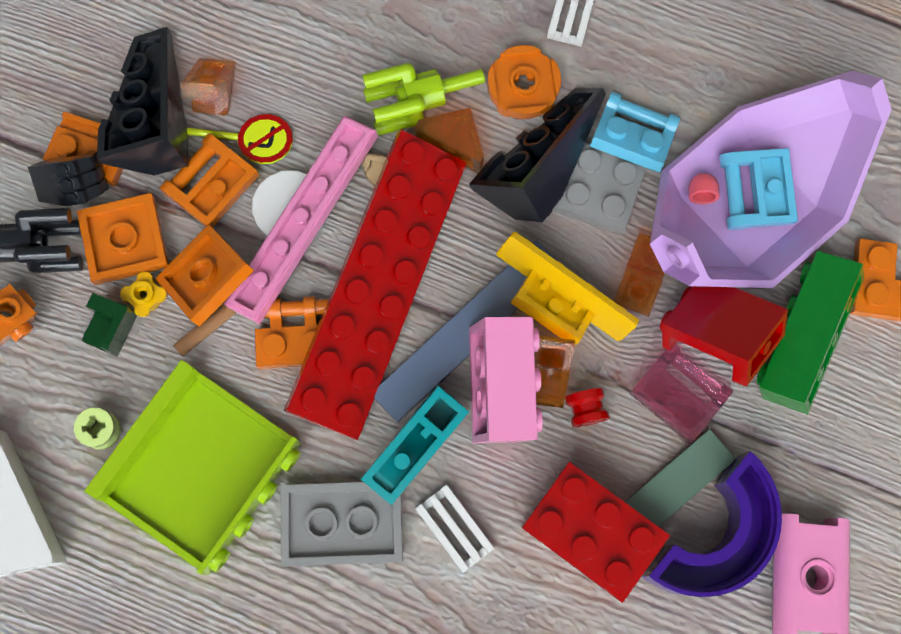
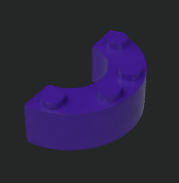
(745, 547)

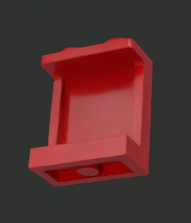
(726, 326)

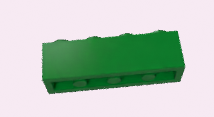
(811, 331)

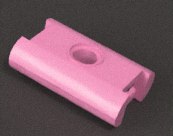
(827, 552)

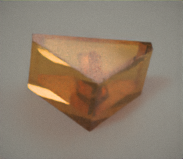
(454, 134)
(554, 363)

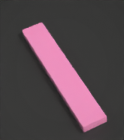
(302, 219)

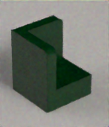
(108, 325)

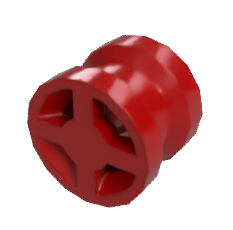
(587, 407)

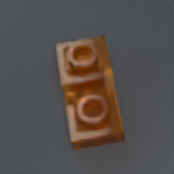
(640, 278)

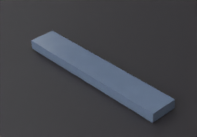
(448, 346)

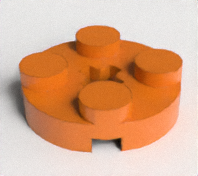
(517, 102)

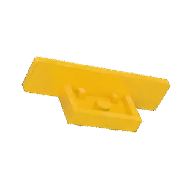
(559, 296)

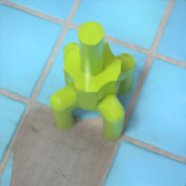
(413, 92)

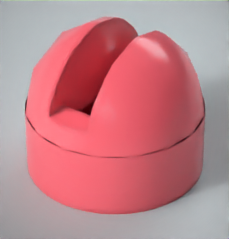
(703, 189)

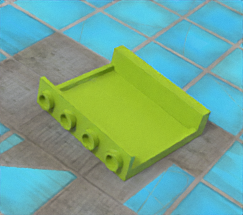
(195, 468)

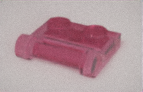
(675, 402)

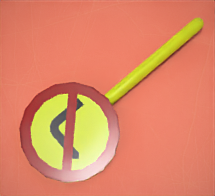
(260, 139)

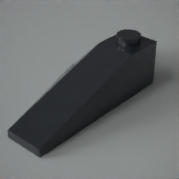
(147, 114)
(538, 169)

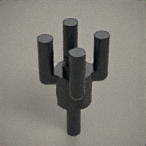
(28, 240)

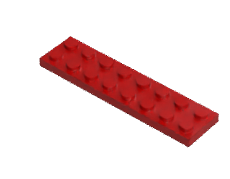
(376, 286)

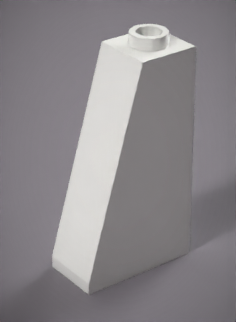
(24, 529)

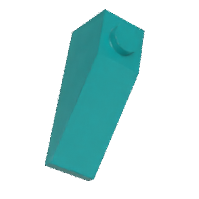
(414, 444)

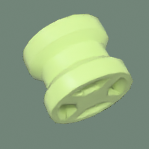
(107, 428)

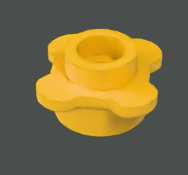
(144, 305)

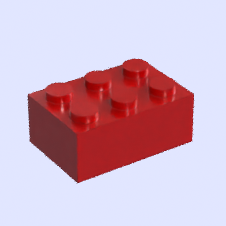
(595, 532)

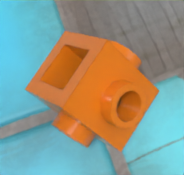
(21, 308)

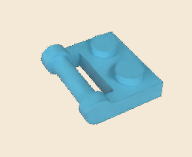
(632, 140)
(770, 186)

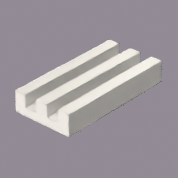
(565, 36)
(434, 501)

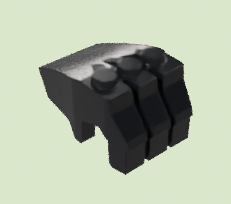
(69, 179)

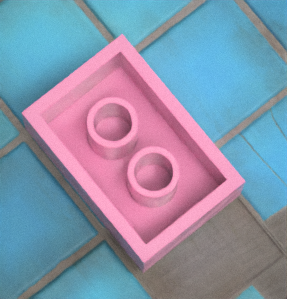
(504, 380)

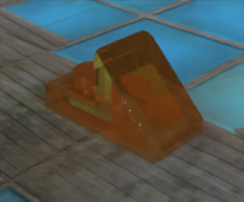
(209, 86)

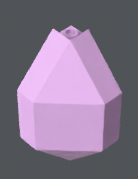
(831, 143)

